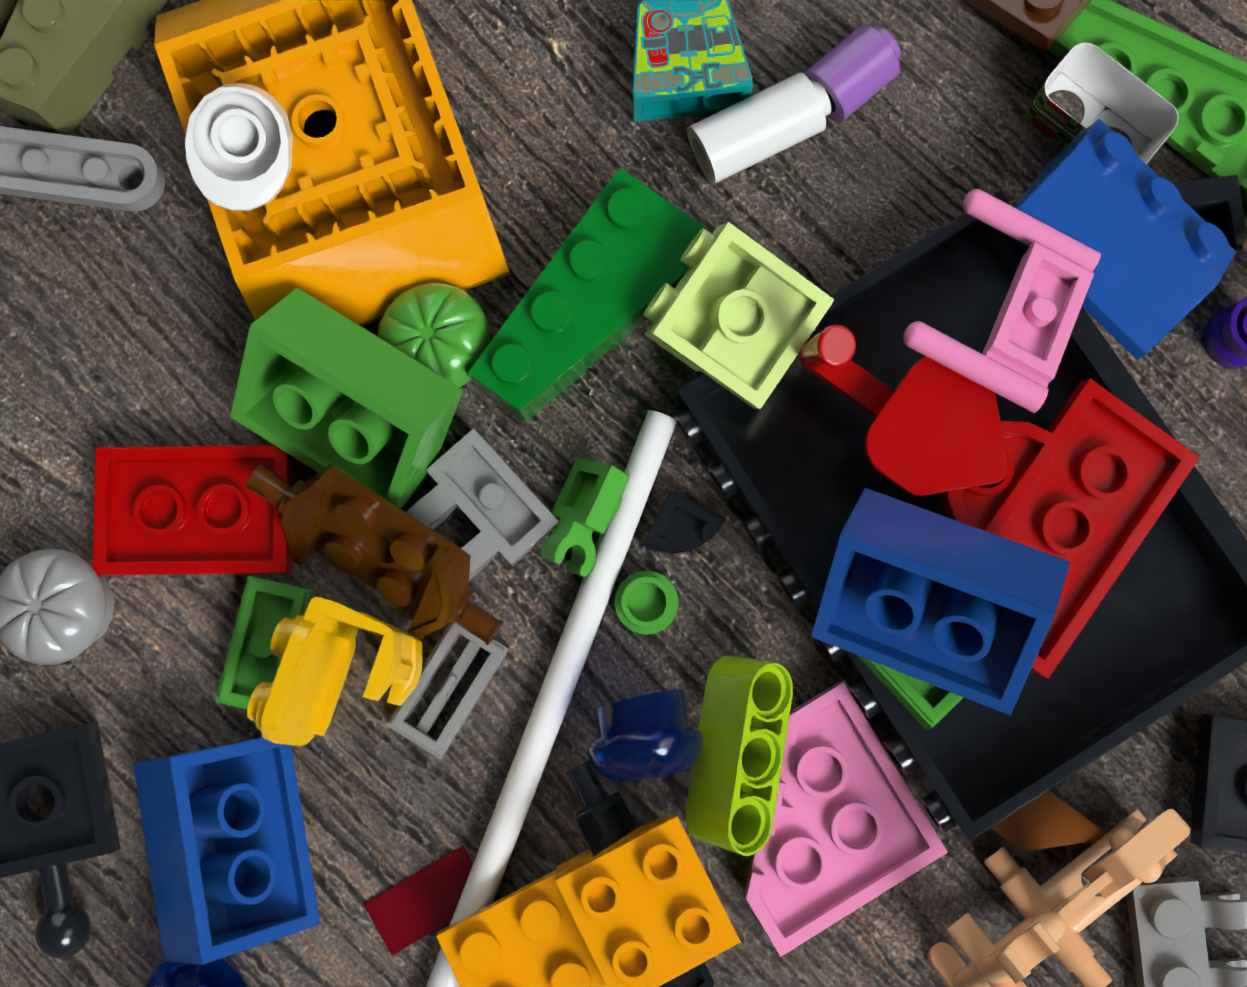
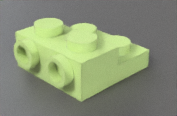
(736, 313)

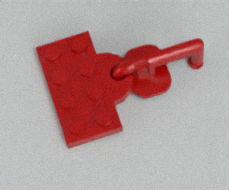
(1071, 490)

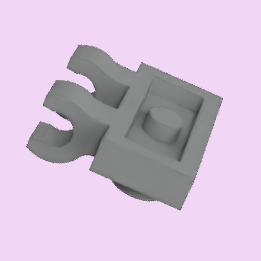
(490, 497)
(1170, 936)

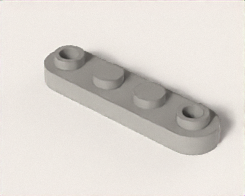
(77, 170)

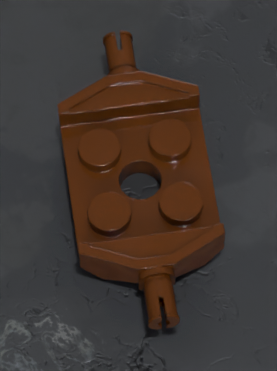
(348, 528)

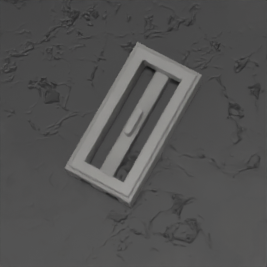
(419, 734)

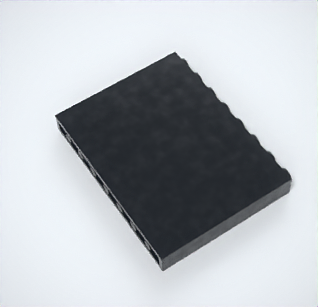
(802, 464)

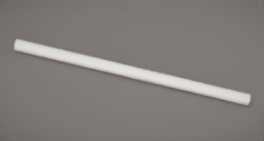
(560, 682)

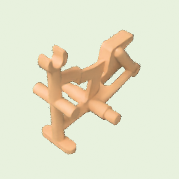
(1059, 907)

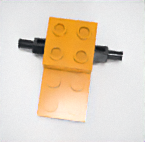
(610, 917)

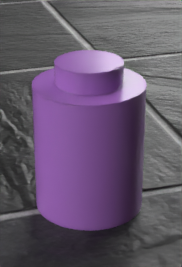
(856, 69)

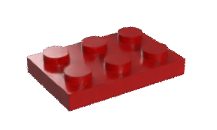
(187, 511)

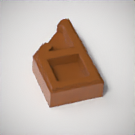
(1046, 824)

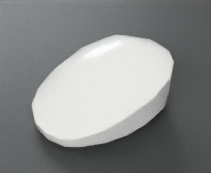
(239, 147)

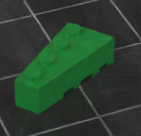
(586, 296)

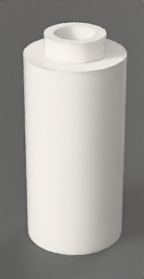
(759, 127)

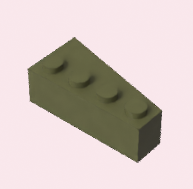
(63, 55)

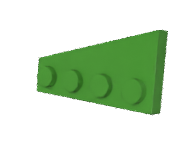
(1191, 75)

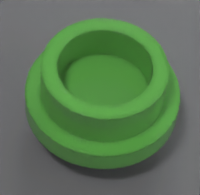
(646, 602)

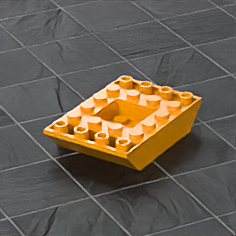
(376, 198)

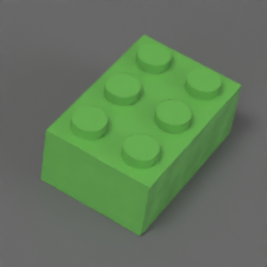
(342, 397)

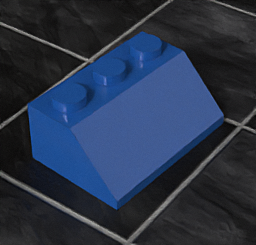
(1151, 243)
(939, 600)
(226, 849)

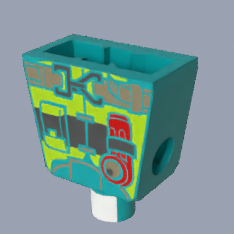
(687, 60)

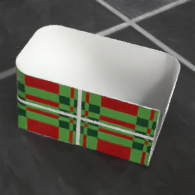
(1102, 84)

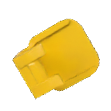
(315, 663)

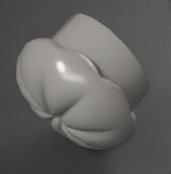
(52, 606)

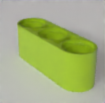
(742, 754)

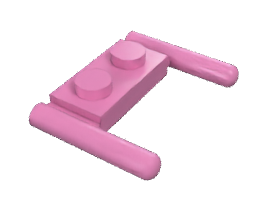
(1035, 313)

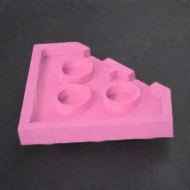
(839, 824)

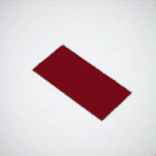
(421, 901)

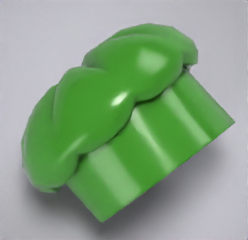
(437, 328)

